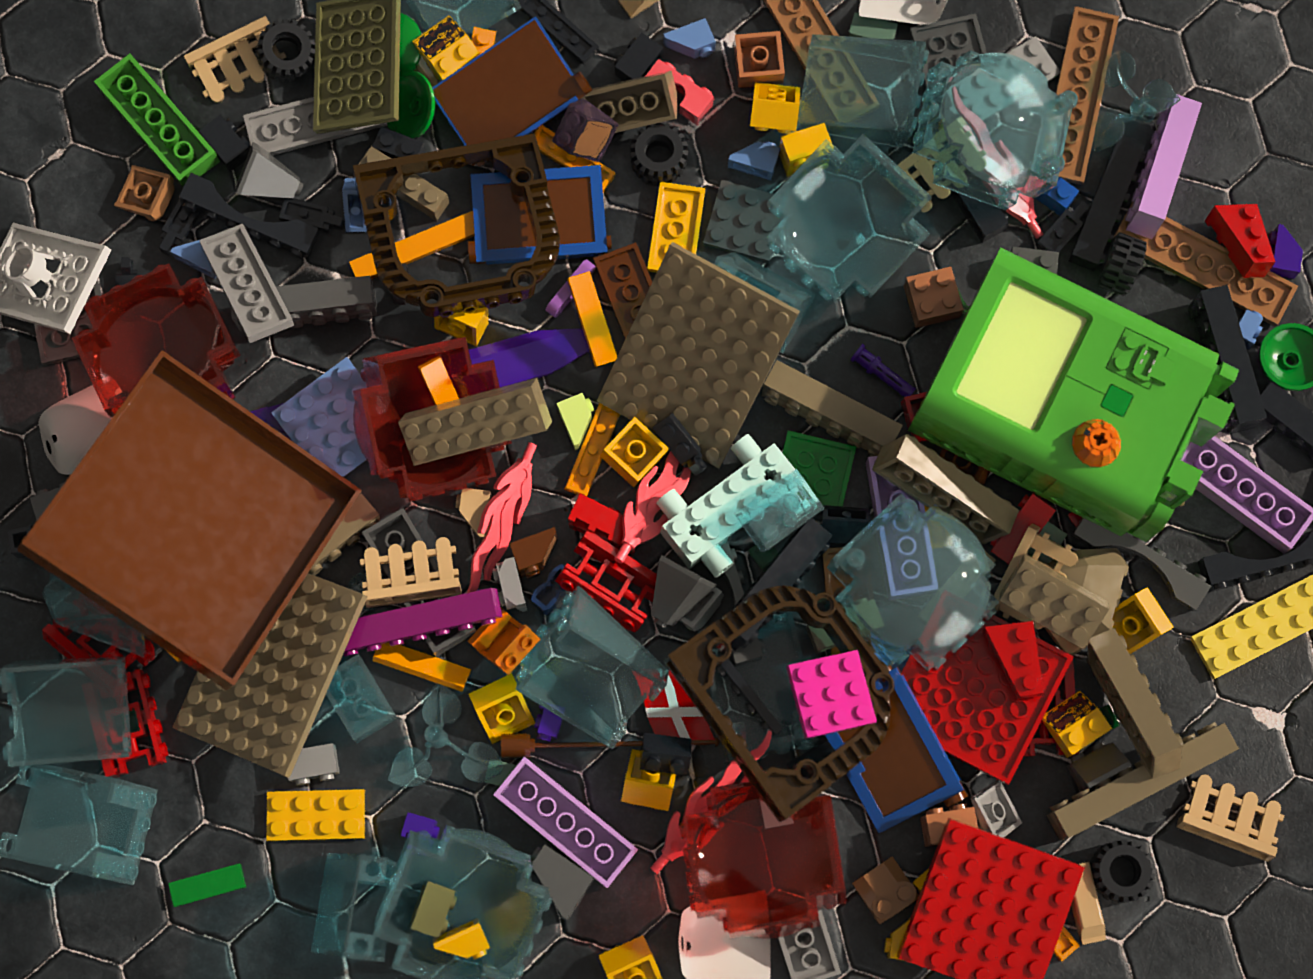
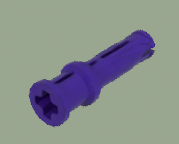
(871, 367)

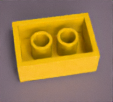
(775, 107)

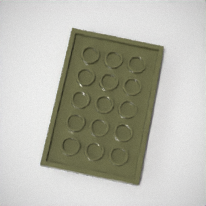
(356, 64)

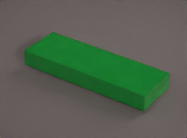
(207, 885)

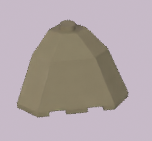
(1100, 573)

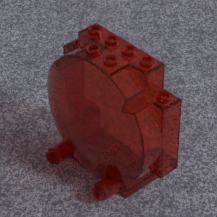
(151, 316)
(397, 389)
(759, 877)

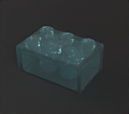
(779, 510)
(359, 699)

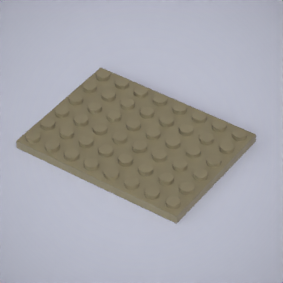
(698, 352)
(283, 684)

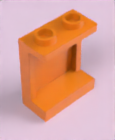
(504, 642)

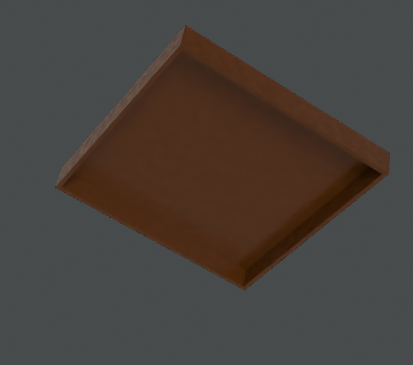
(191, 521)

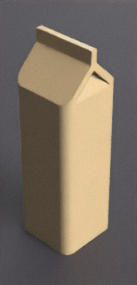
(1087, 909)

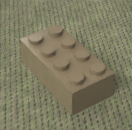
(1054, 601)

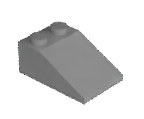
(810, 953)

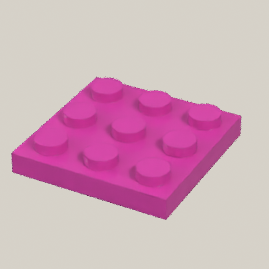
(831, 694)

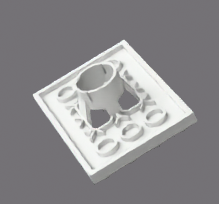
(68, 288)

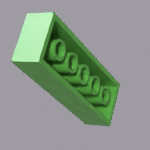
(156, 120)

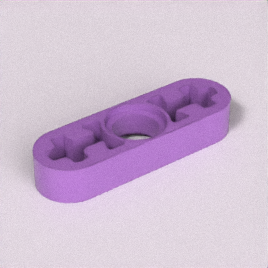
(564, 295)

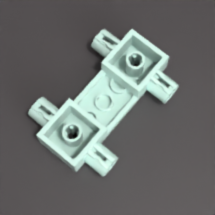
(714, 511)

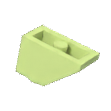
(576, 417)

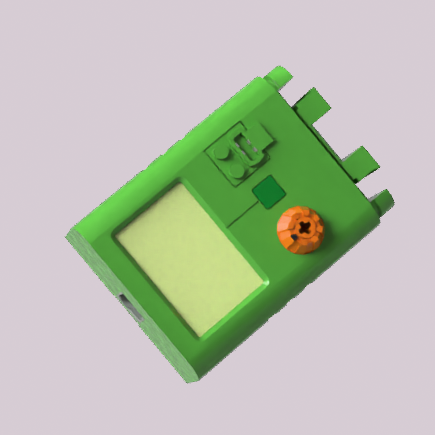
(1075, 398)

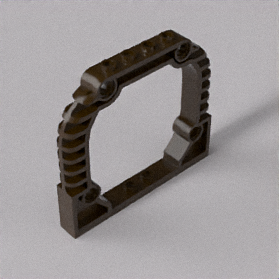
(515, 158)
(694, 669)

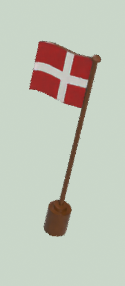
(668, 715)

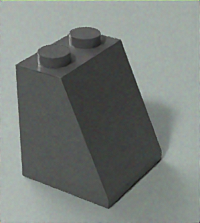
(563, 878)

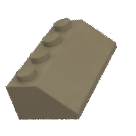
(637, 101)

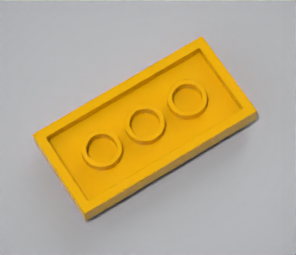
(675, 220)
(315, 815)

